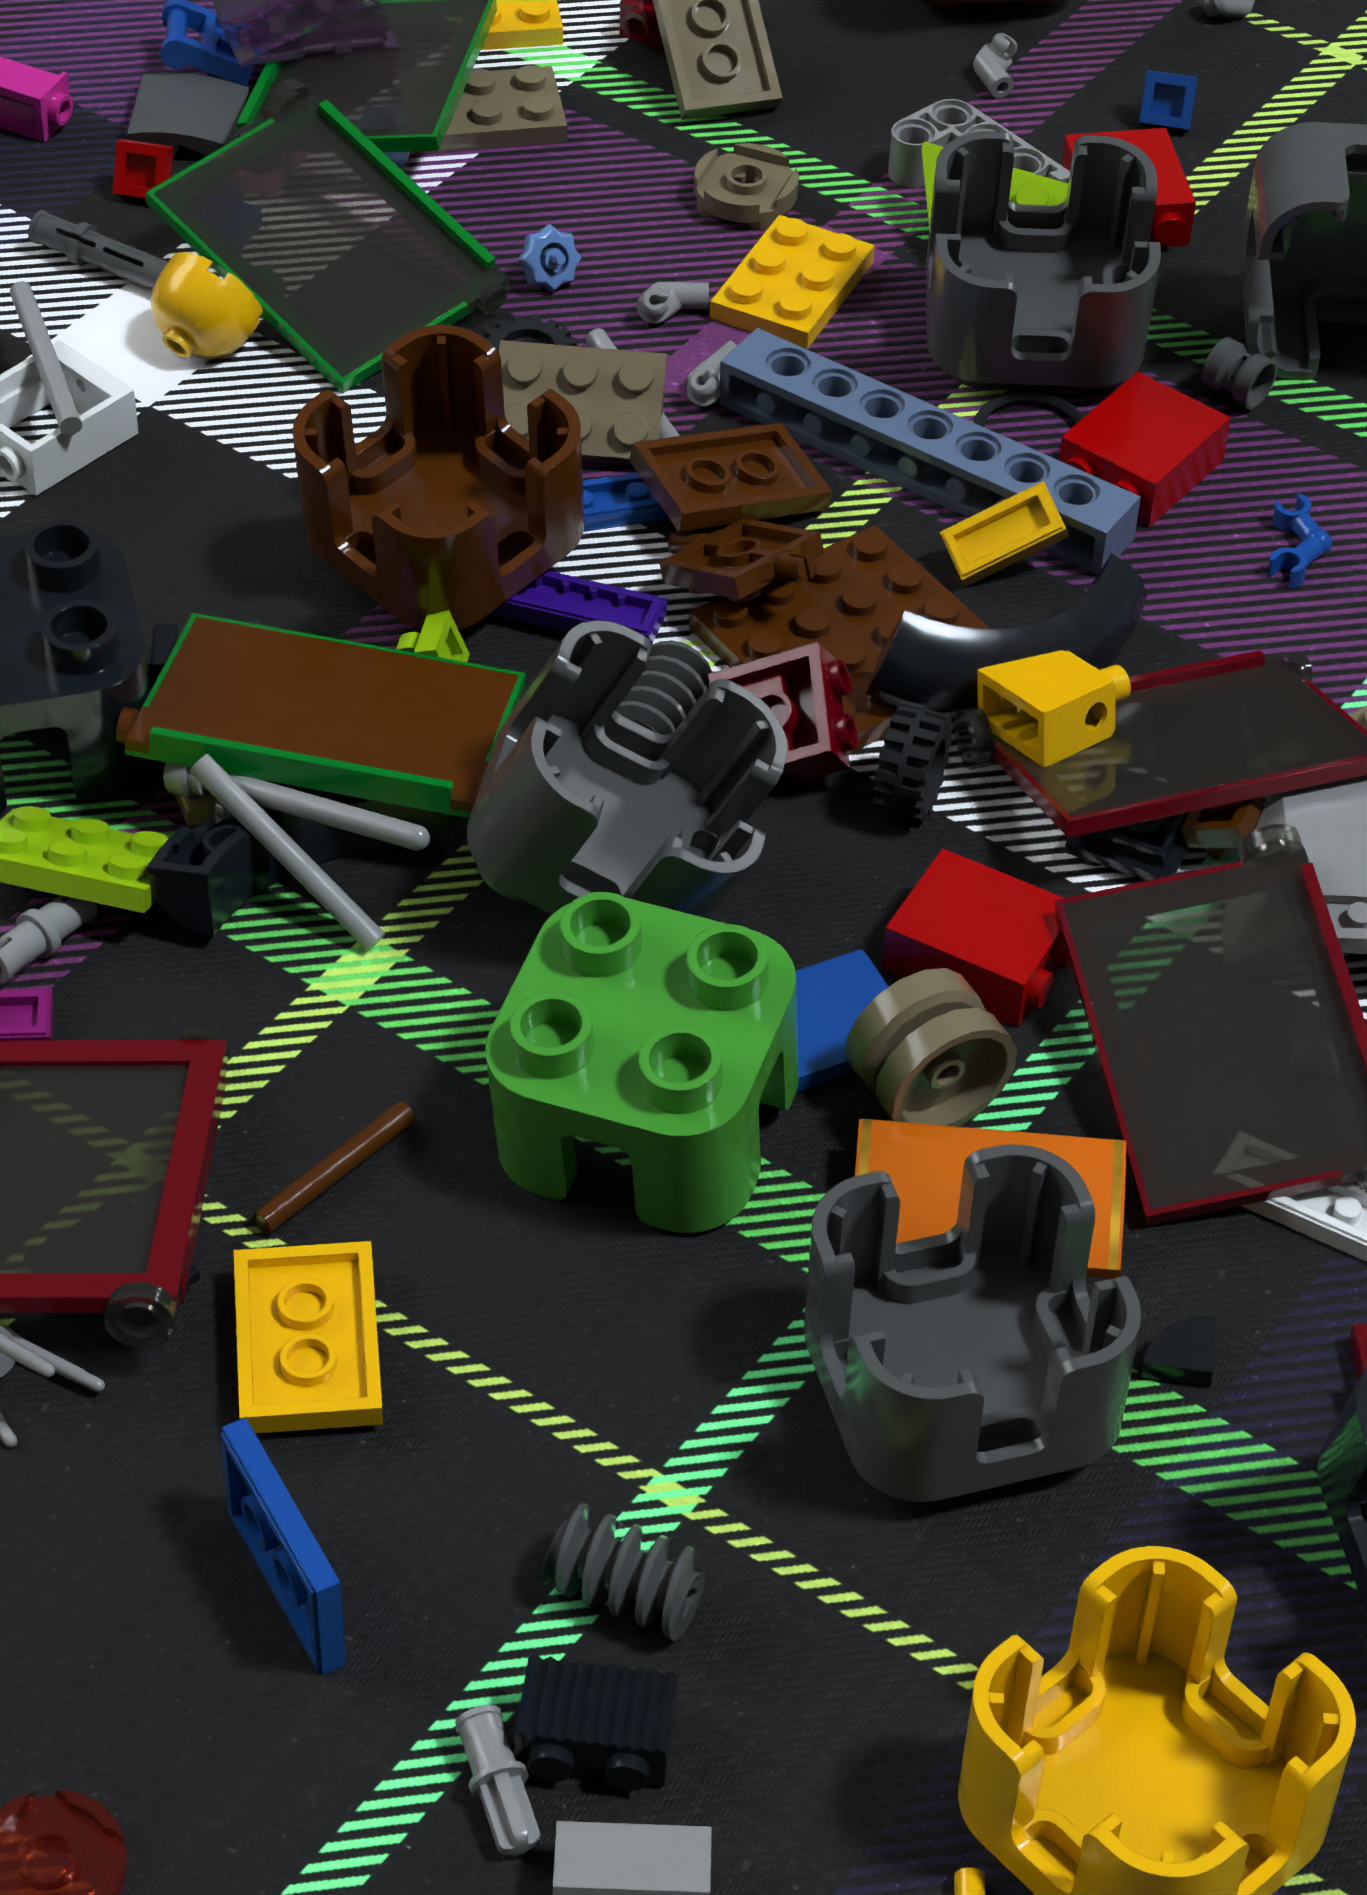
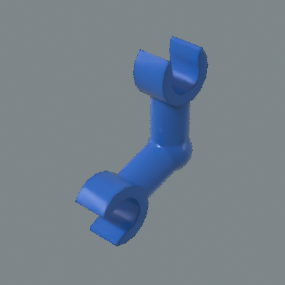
(1314, 541)

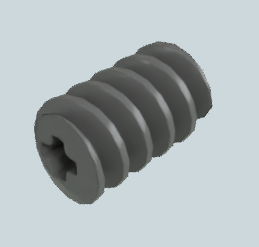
(667, 688)
(624, 1573)

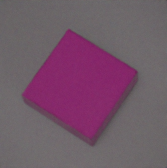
(26, 1014)

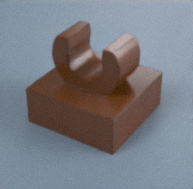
(1221, 828)

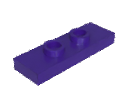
(566, 601)

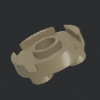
(723, 191)

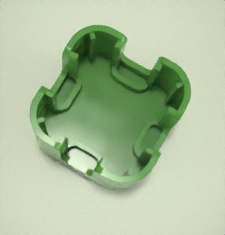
(650, 1042)

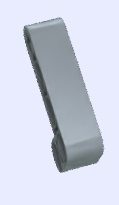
(945, 122)

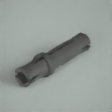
(85, 245)

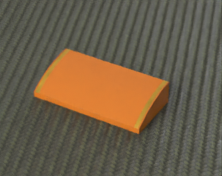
(928, 1173)

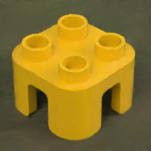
(1144, 1751)

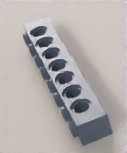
(919, 444)

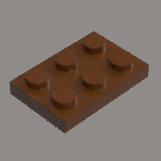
(730, 476)

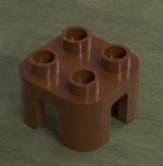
(445, 494)

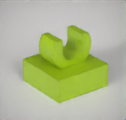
(437, 638)

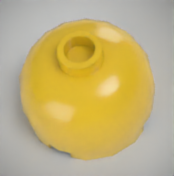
(200, 310)

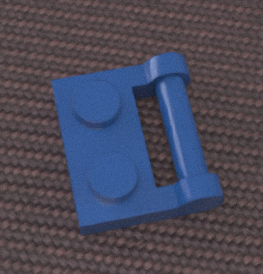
(212, 51)

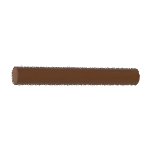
(333, 1167)

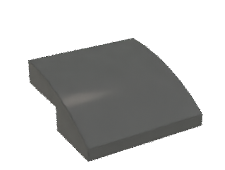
(186, 111)

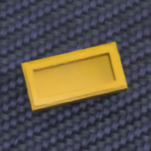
(1004, 534)

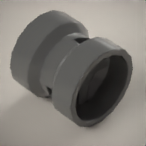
(1239, 373)

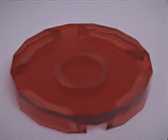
(60, 1847)

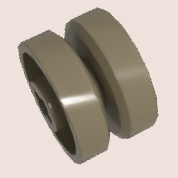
(931, 1050)

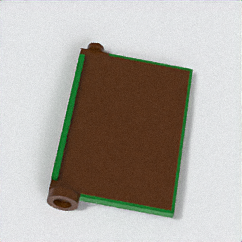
(324, 714)

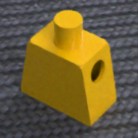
(1051, 703)

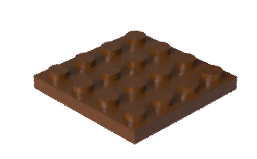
(846, 606)

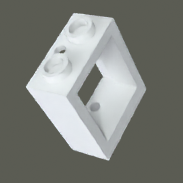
(103, 405)

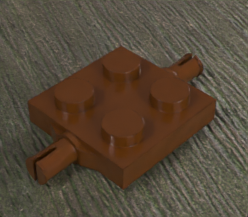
(740, 558)

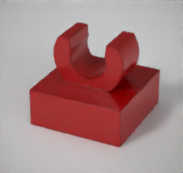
(140, 167)

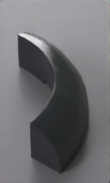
(938, 662)
(220, 865)

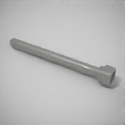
(182, 782)

